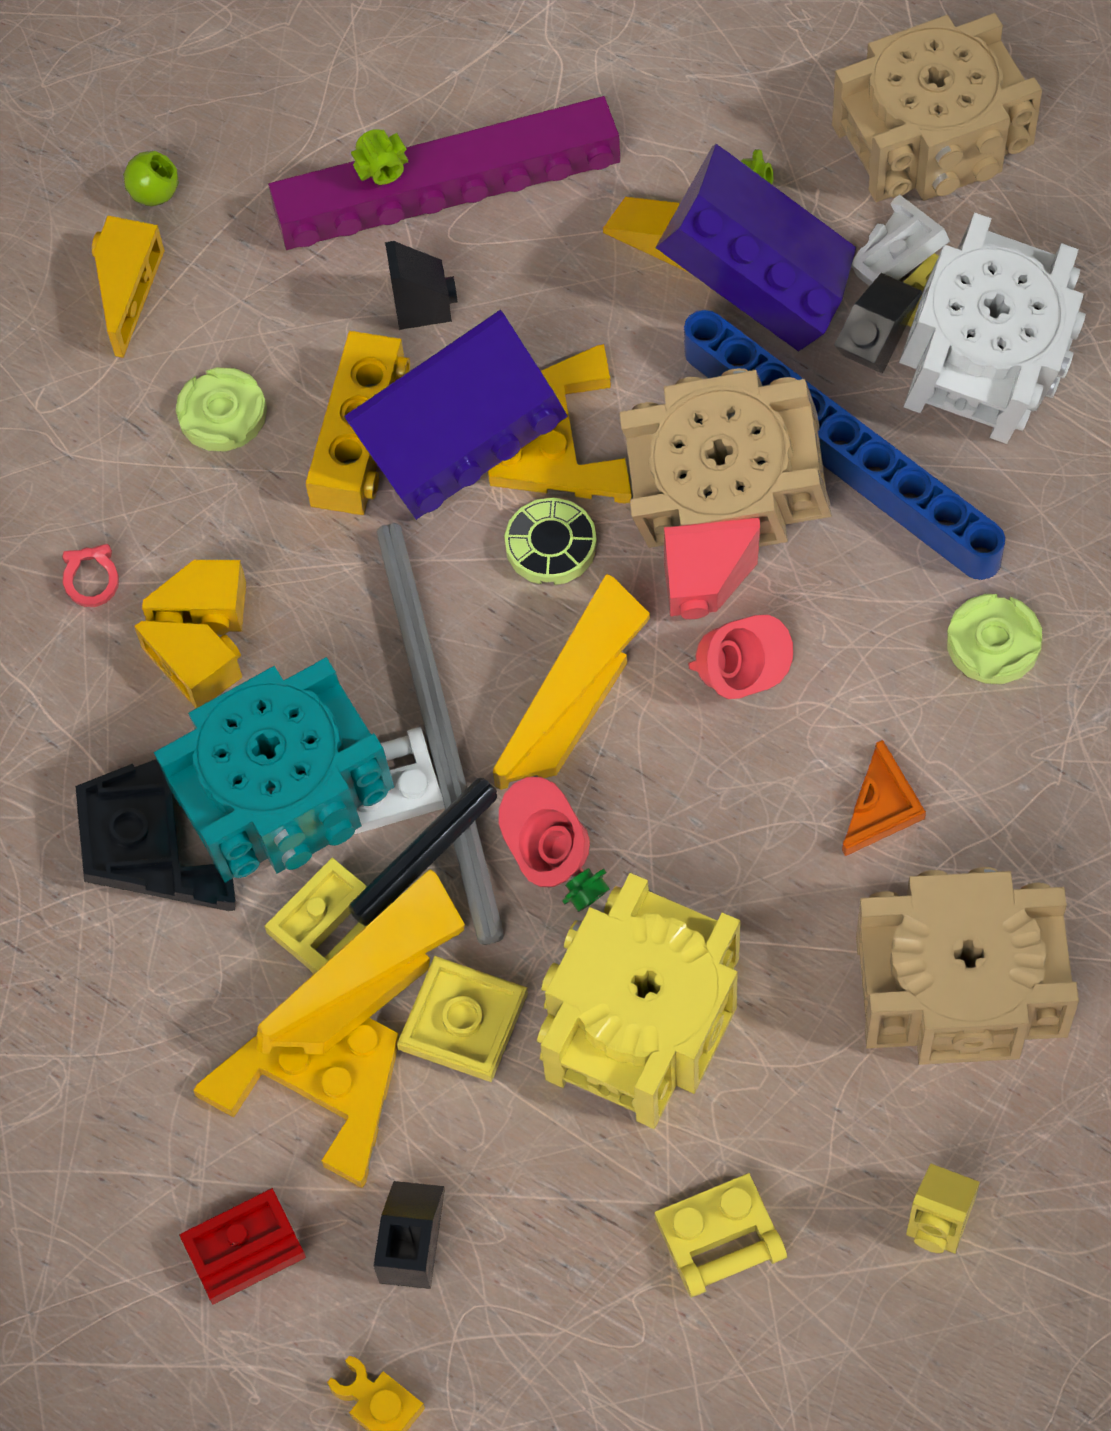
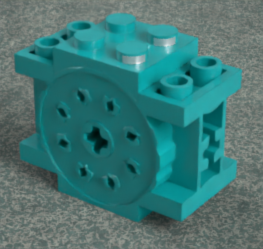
(276, 770)

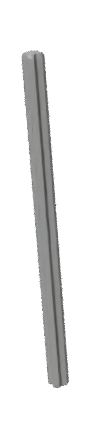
(438, 729)

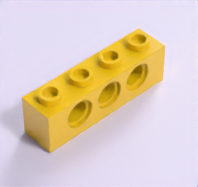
(329, 480)

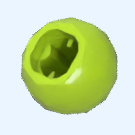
(151, 178)

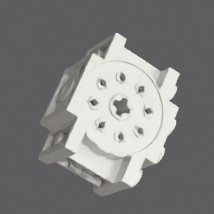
(993, 329)

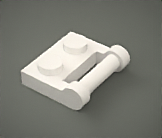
(415, 785)

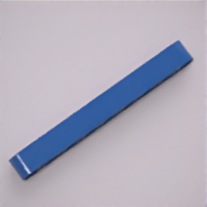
(863, 451)

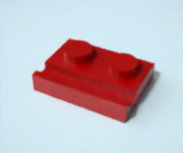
(242, 1246)

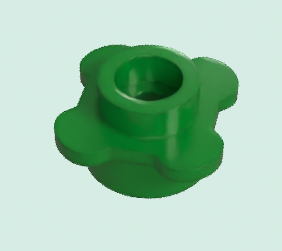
(586, 889)

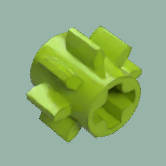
(379, 156)

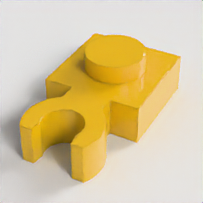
(379, 1404)

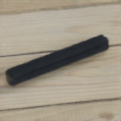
(423, 851)

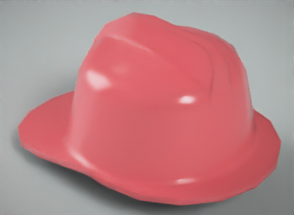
(744, 656)
(543, 832)

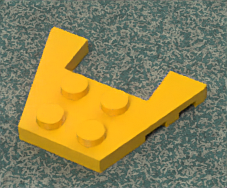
(551, 457)
(346, 1080)

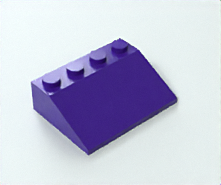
(759, 250)
(457, 415)

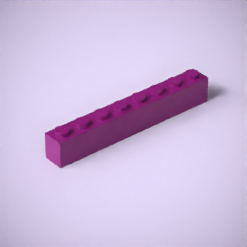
(449, 173)

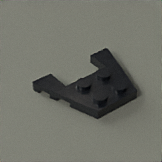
(133, 841)

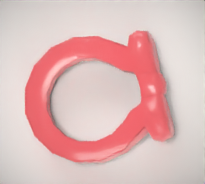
(73, 560)

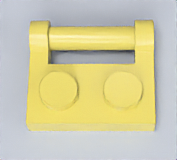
(316, 913)
(713, 1220)

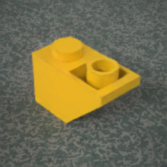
(201, 594)

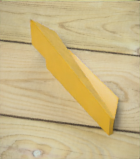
(573, 686)
(365, 971)

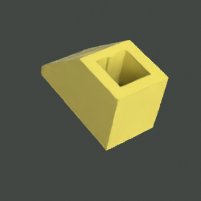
(941, 1209)

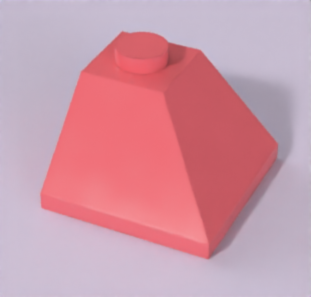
(708, 563)

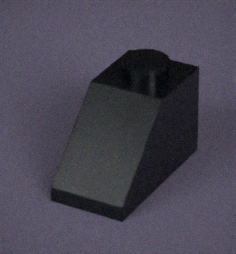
(419, 287)
(877, 322)

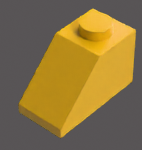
(191, 657)

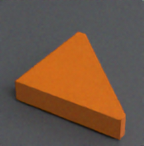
(884, 803)

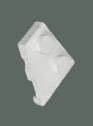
(899, 244)

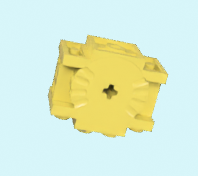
(639, 999)

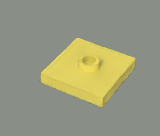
(462, 1018)

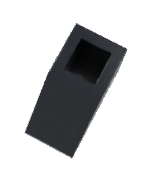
(409, 1235)

